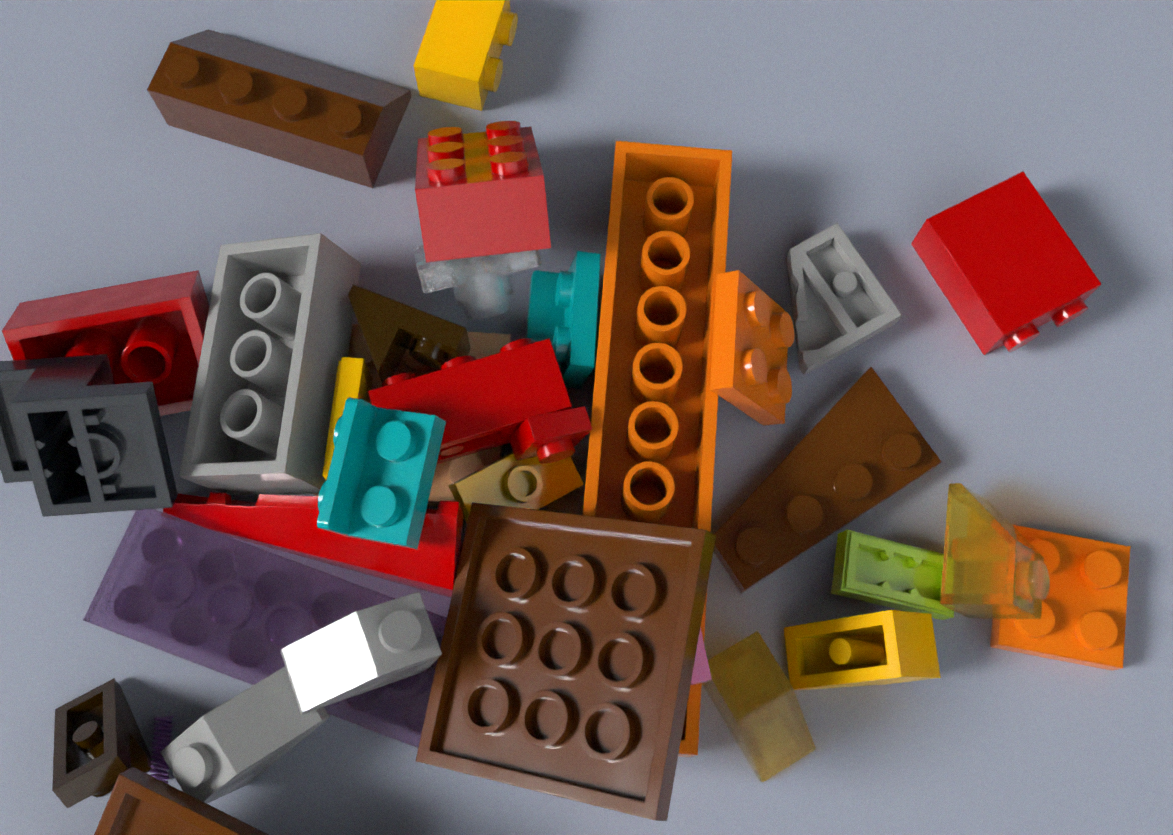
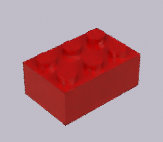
(480, 192)

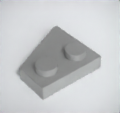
(834, 298)

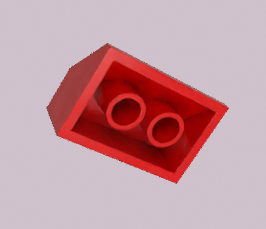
(144, 326)

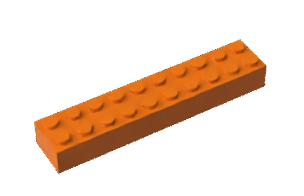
(655, 344)

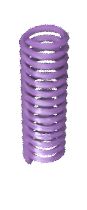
(159, 764)

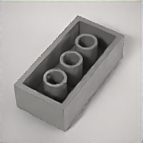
(270, 366)

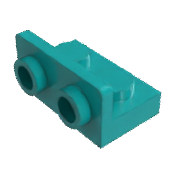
(565, 310)
(380, 474)

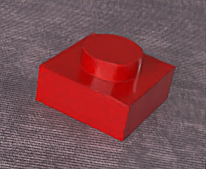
(550, 435)

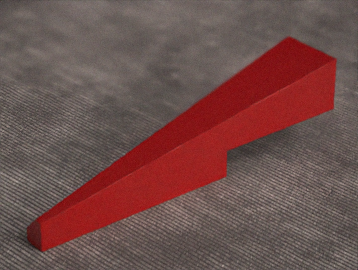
(291, 526)

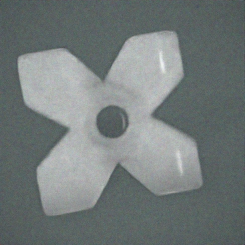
(478, 283)

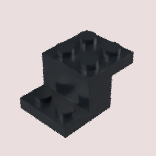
(83, 437)

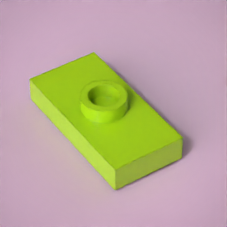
(889, 574)

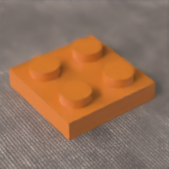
(751, 349)
(1084, 605)

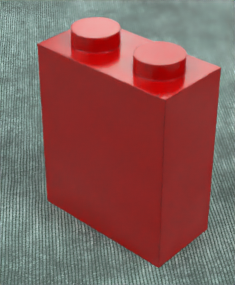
(1005, 264)

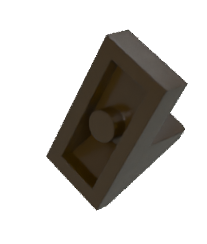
(394, 327)
(95, 744)

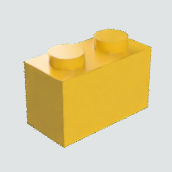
(463, 50)

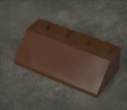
(279, 105)

